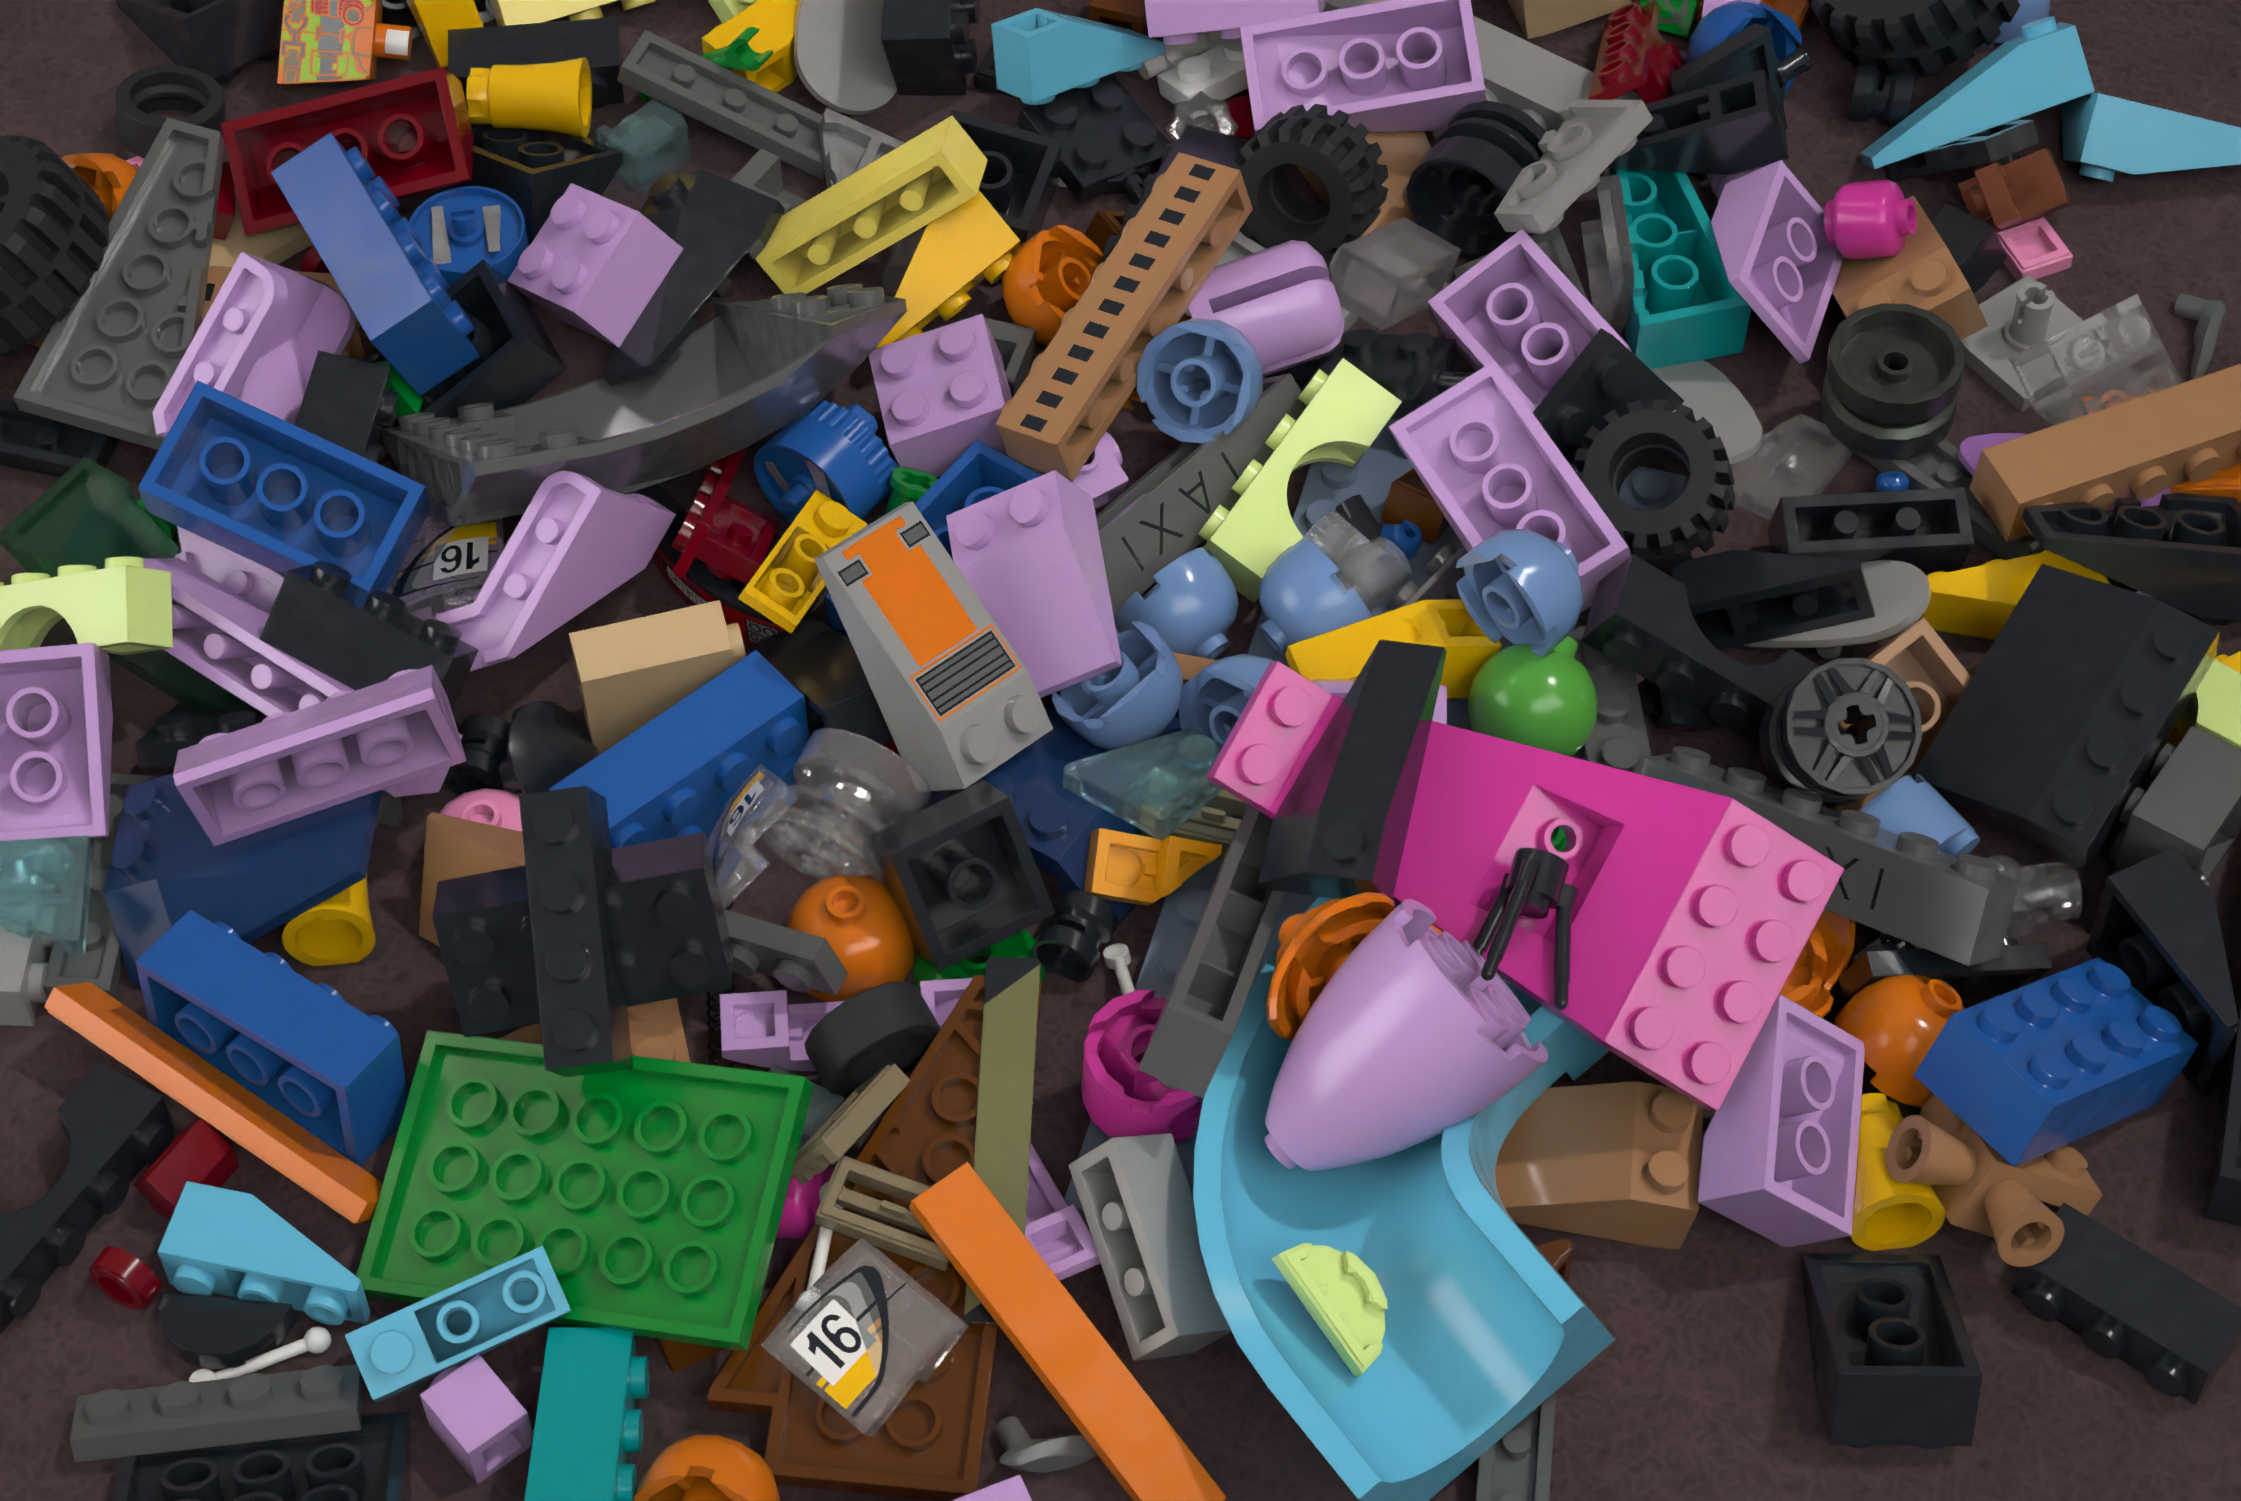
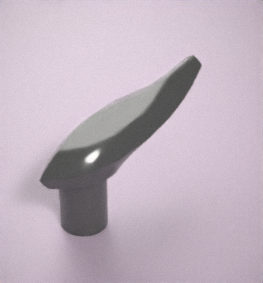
(2210, 319)
(1040, 1454)

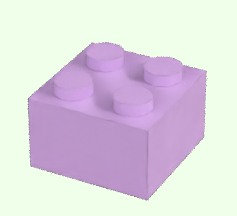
(595, 264)
(941, 393)

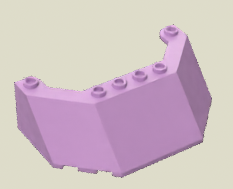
(559, 560)

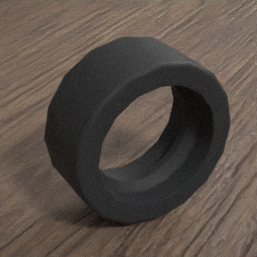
(165, 89)
(869, 1033)

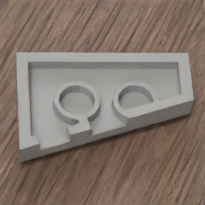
(1571, 161)

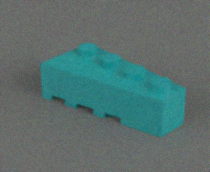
(1681, 290)
(588, 1416)

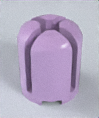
(1278, 302)

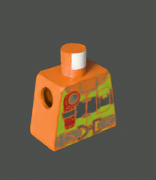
(337, 41)

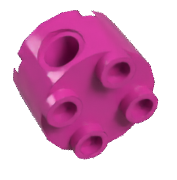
(1114, 1090)

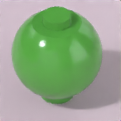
(1535, 698)

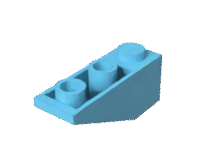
(1054, 52)
(246, 1251)
(457, 1324)

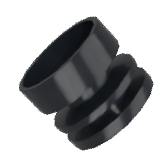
(1470, 174)
(1803, 739)

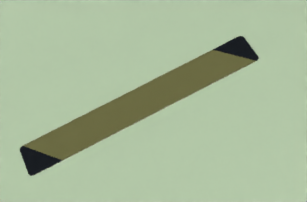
(1006, 1092)

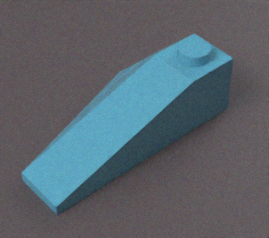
(2009, 83)
(2138, 138)

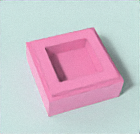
(2034, 250)

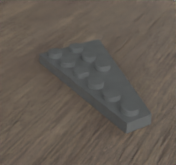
(144, 304)

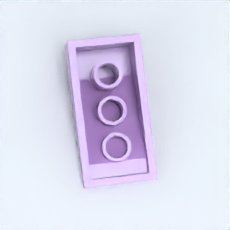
(1378, 62)
(1502, 472)

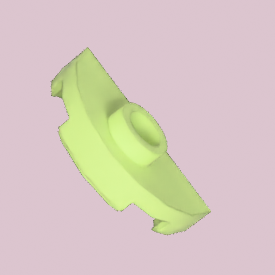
(1341, 1299)

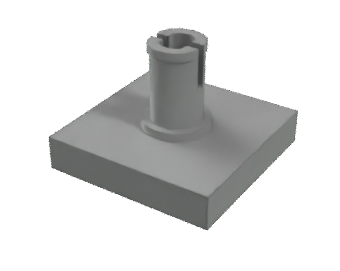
(2015, 322)

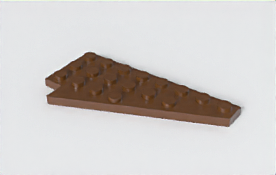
(939, 1428)

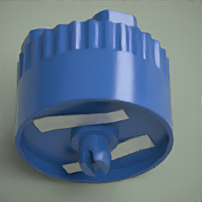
(469, 227)
(827, 452)

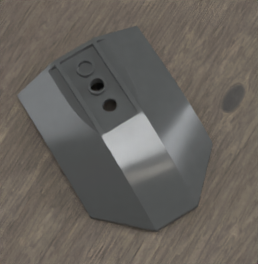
(716, 395)

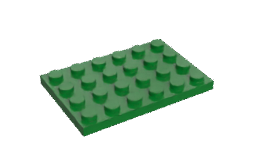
(636, 1181)

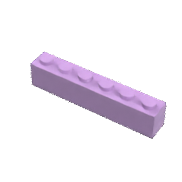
(221, 640)

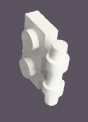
(1216, 72)

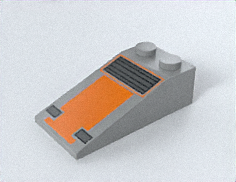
(931, 652)

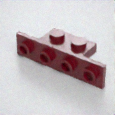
(1634, 56)
(722, 530)

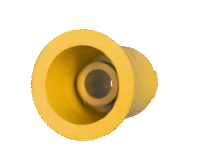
(533, 96)
(334, 930)
(1884, 1210)

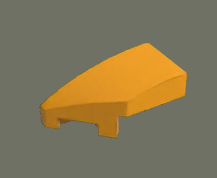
(1142, 867)

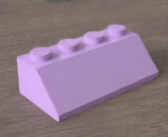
(319, 755)

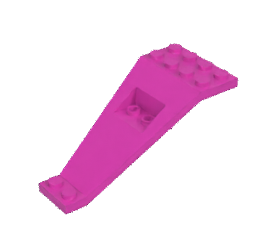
(1680, 898)

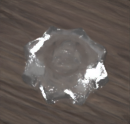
(1203, 113)

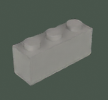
(1149, 1245)

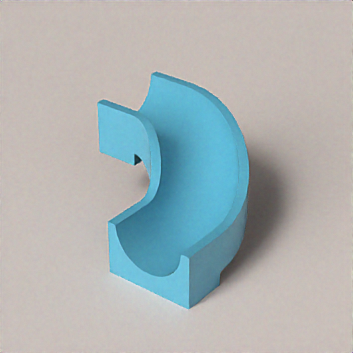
(1473, 1306)

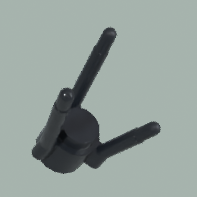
(1530, 890)

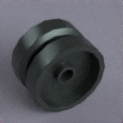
(1892, 381)

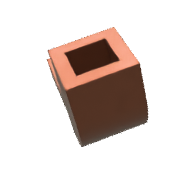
(2016, 191)

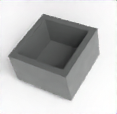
(2187, 805)

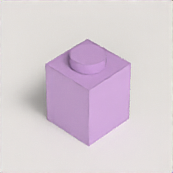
(477, 1417)

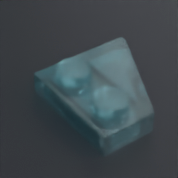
(1149, 782)
(47, 889)

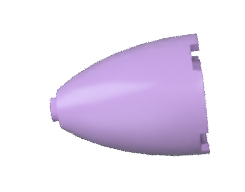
(1397, 1048)

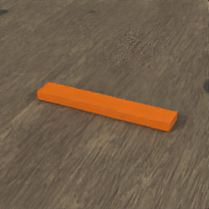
(217, 1099)
(1060, 1342)

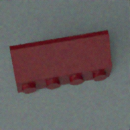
(406, 128)

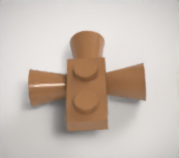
(1984, 1189)

